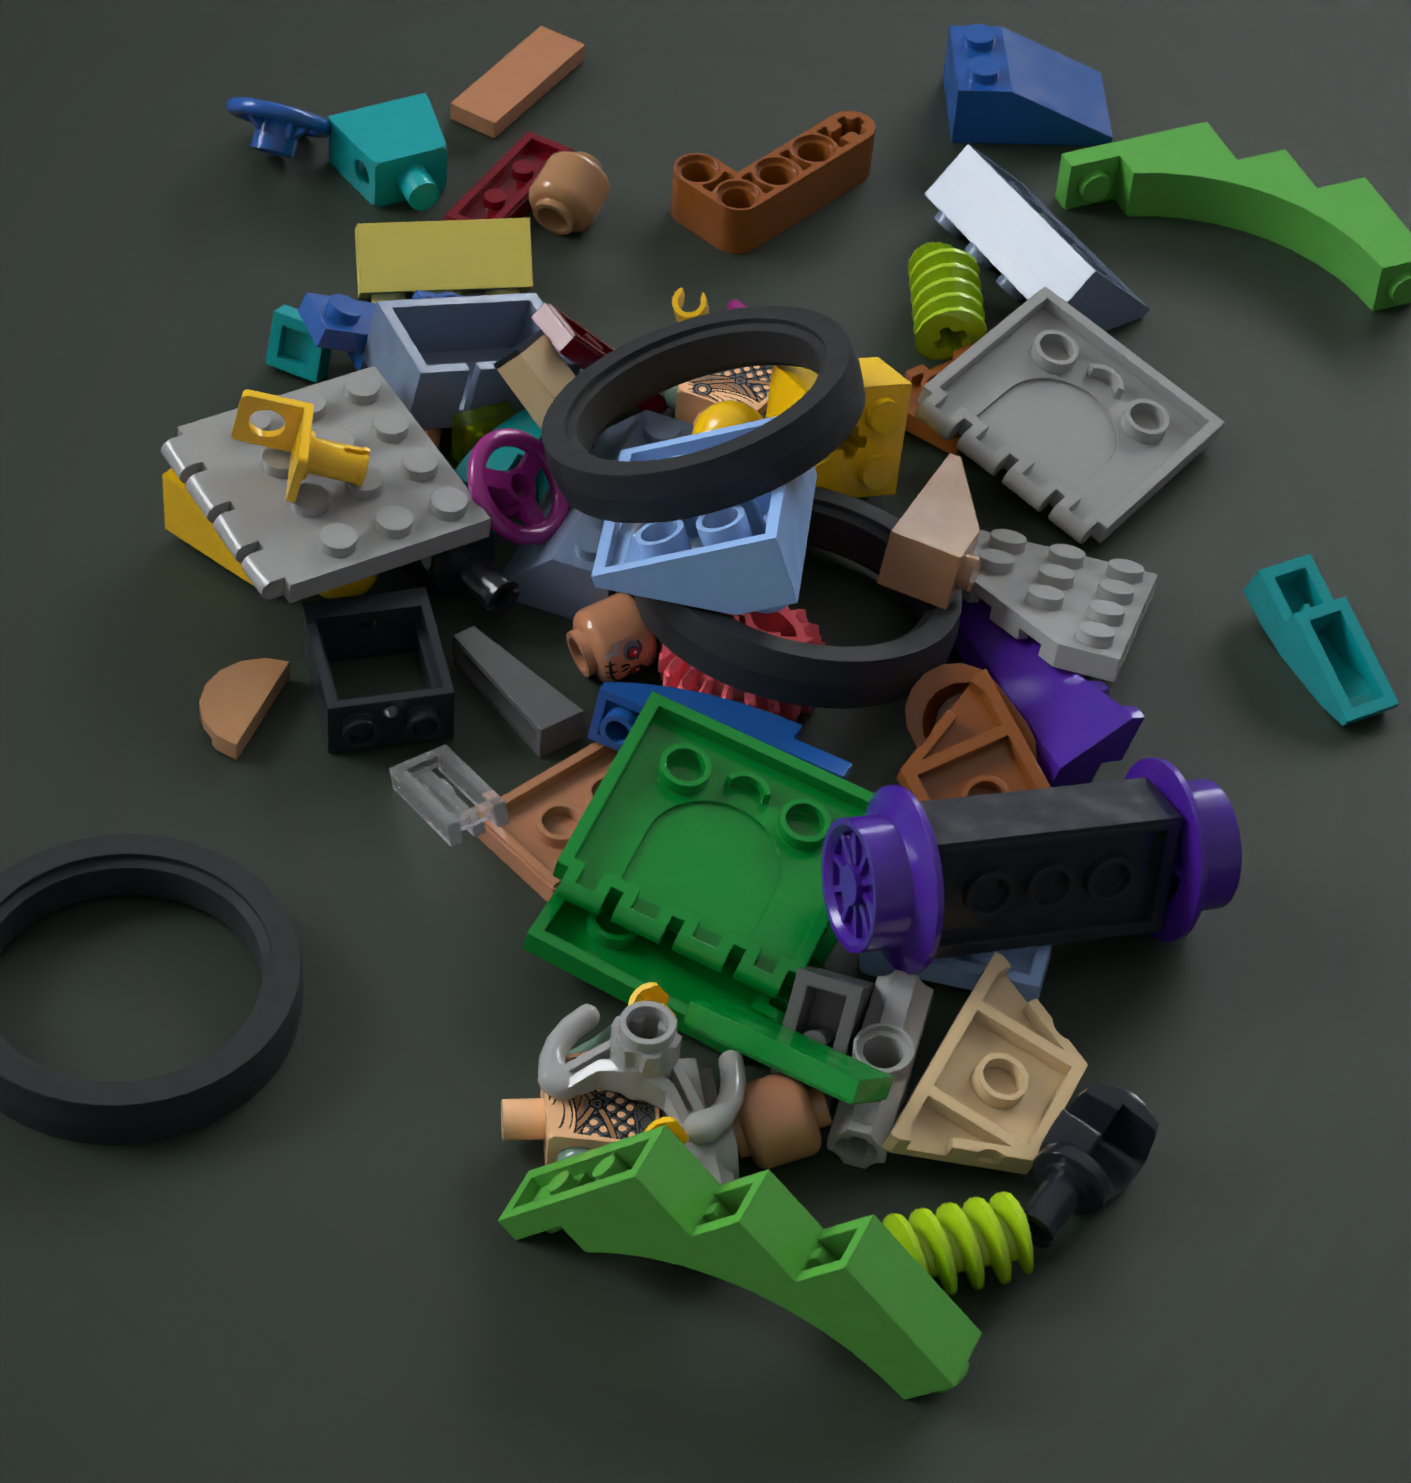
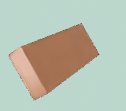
(517, 81)

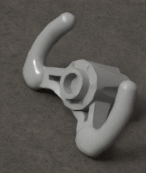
(642, 1066)

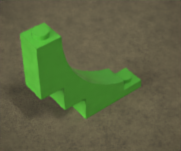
(1267, 195)
(847, 1280)

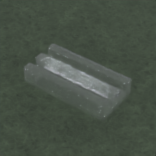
(436, 798)

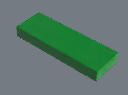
(788, 1051)

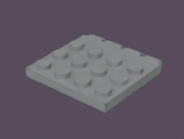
(1067, 416)
(334, 530)

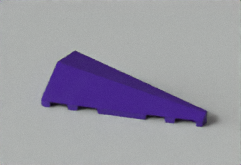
(1068, 715)

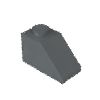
(828, 1010)

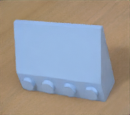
(716, 561)

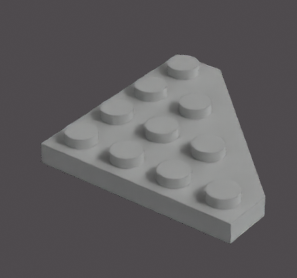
(1067, 602)

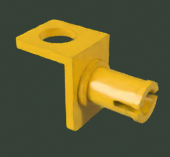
(308, 452)

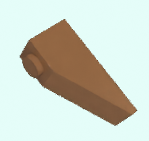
(935, 540)

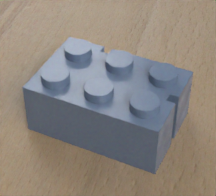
(444, 351)

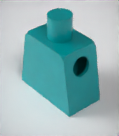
(391, 152)

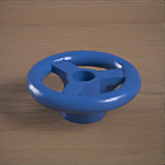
(277, 124)

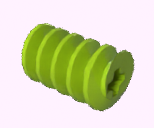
(945, 300)
(967, 1239)

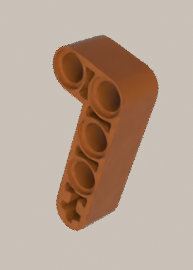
(776, 191)

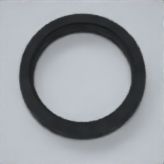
(720, 474)
(805, 671)
(196, 1094)

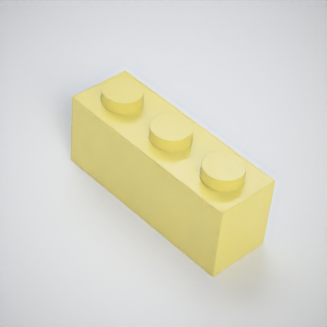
(443, 257)

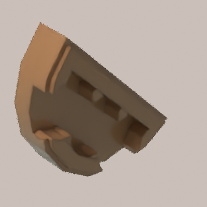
(239, 700)

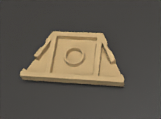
(990, 1082)

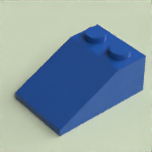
(1020, 91)

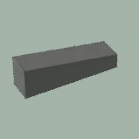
(518, 694)

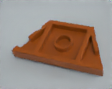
(973, 750)

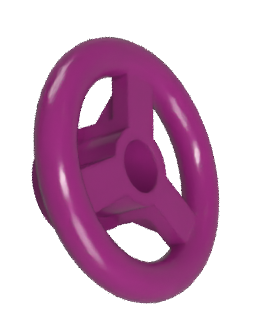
(513, 492)

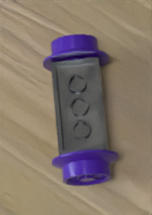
(1030, 866)

